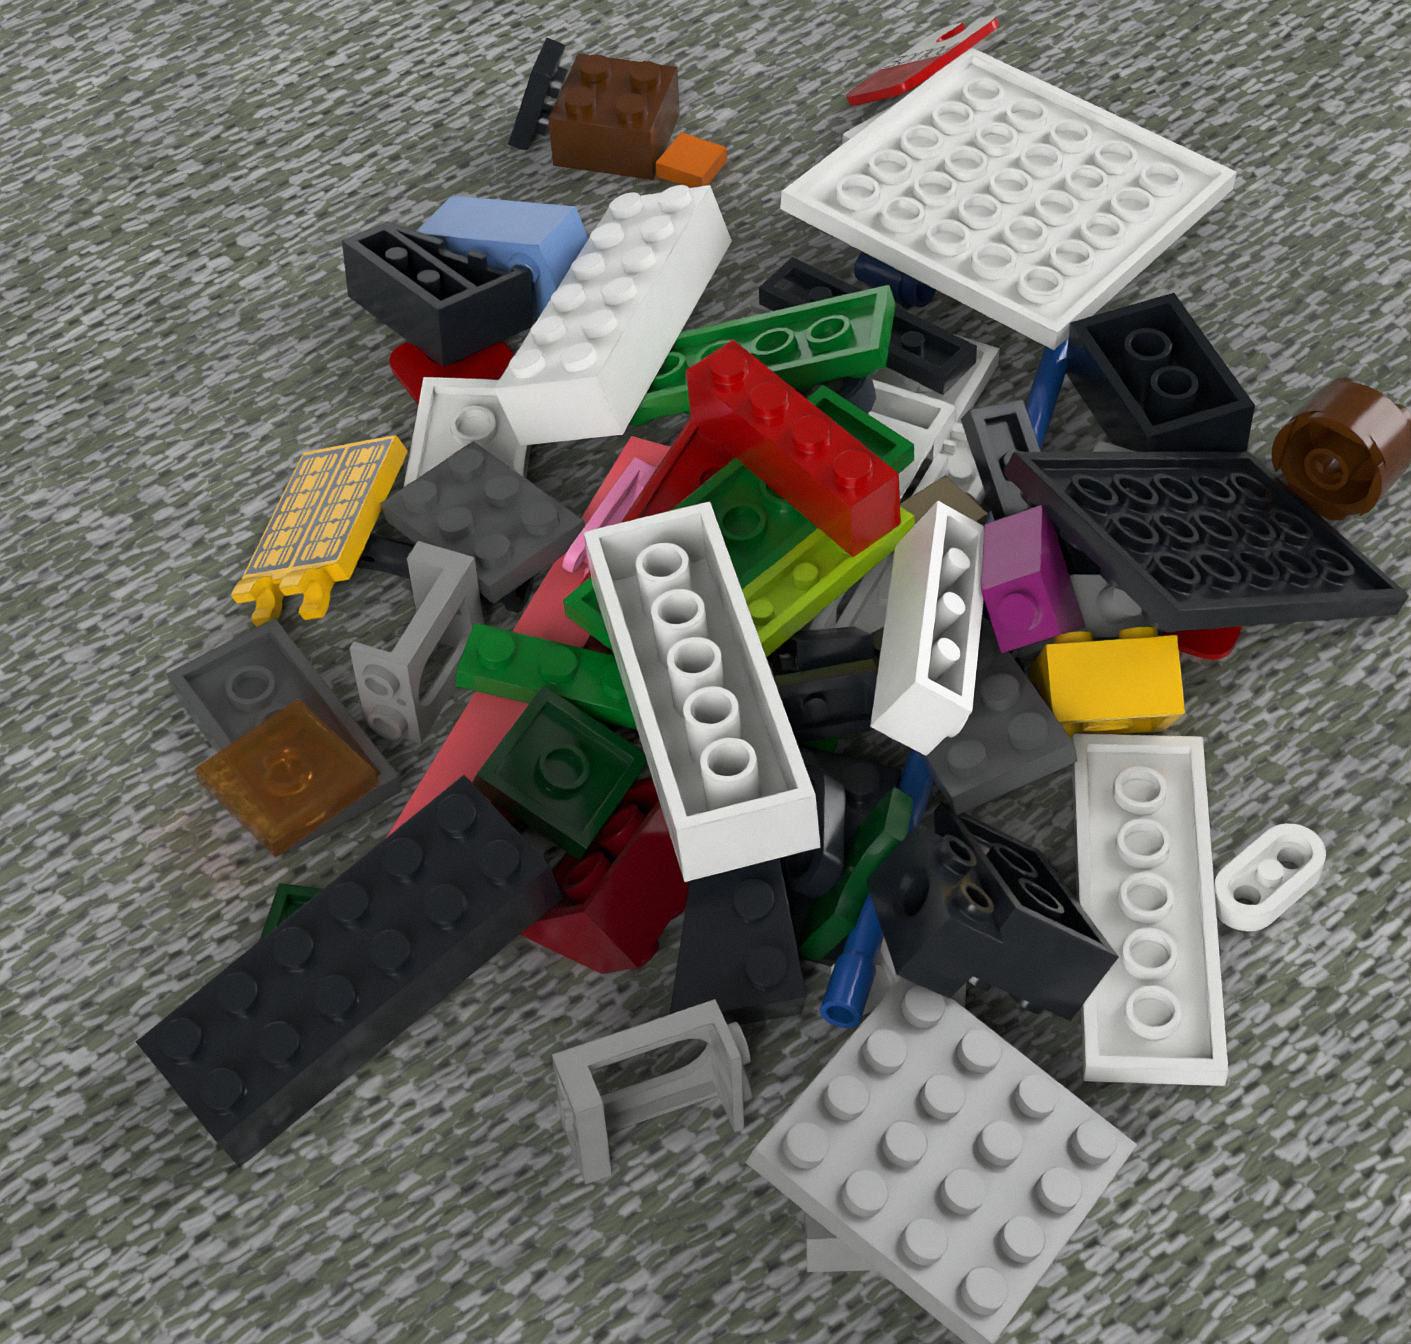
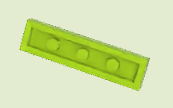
(810, 580)

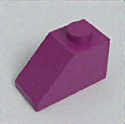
(1027, 581)

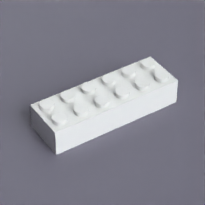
(614, 317)
(701, 693)

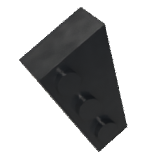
(433, 296)
(740, 947)

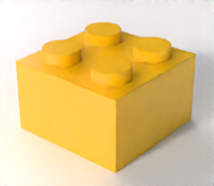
(1111, 684)

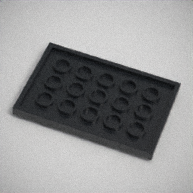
(1203, 538)

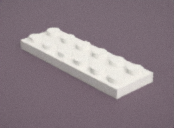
(1152, 897)

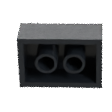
(1157, 380)

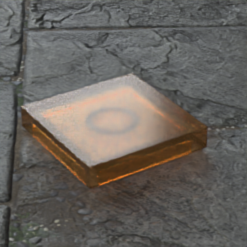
(287, 777)

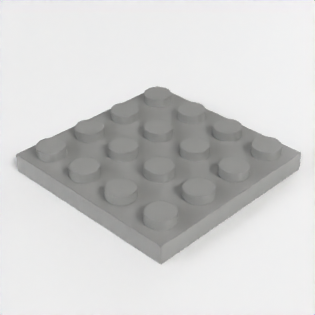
(943, 1159)

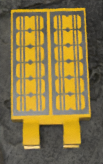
(320, 526)

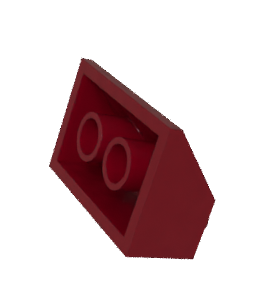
(618, 890)

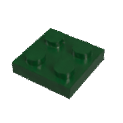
(560, 772)

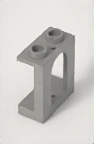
(446, 609)
(590, 1117)

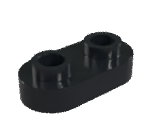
(819, 869)

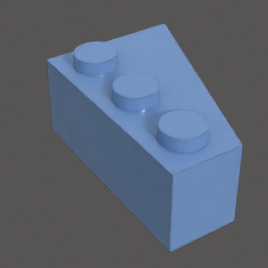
(512, 234)

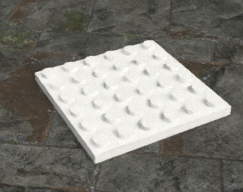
(1009, 195)

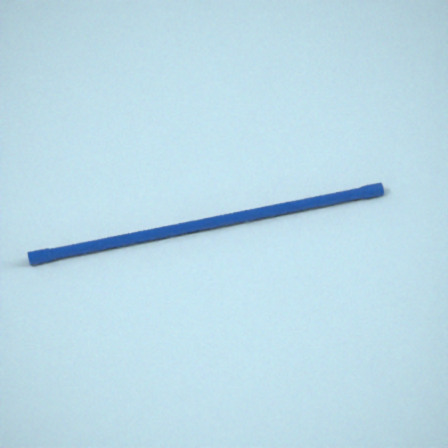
(856, 967)

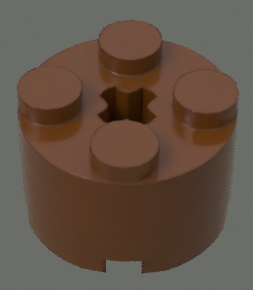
(1344, 449)

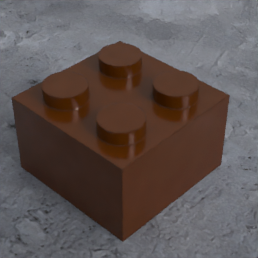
(614, 116)

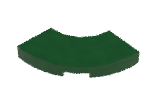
(839, 909)

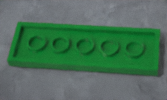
(797, 343)
(751, 516)

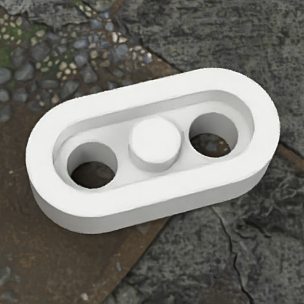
(1263, 879)

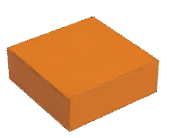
(691, 161)

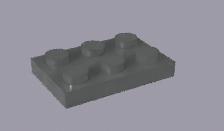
(488, 513)

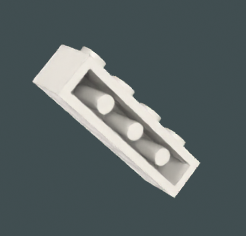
(931, 631)

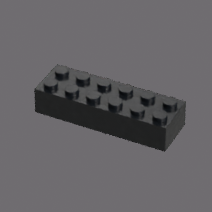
(351, 970)

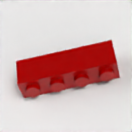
(794, 447)

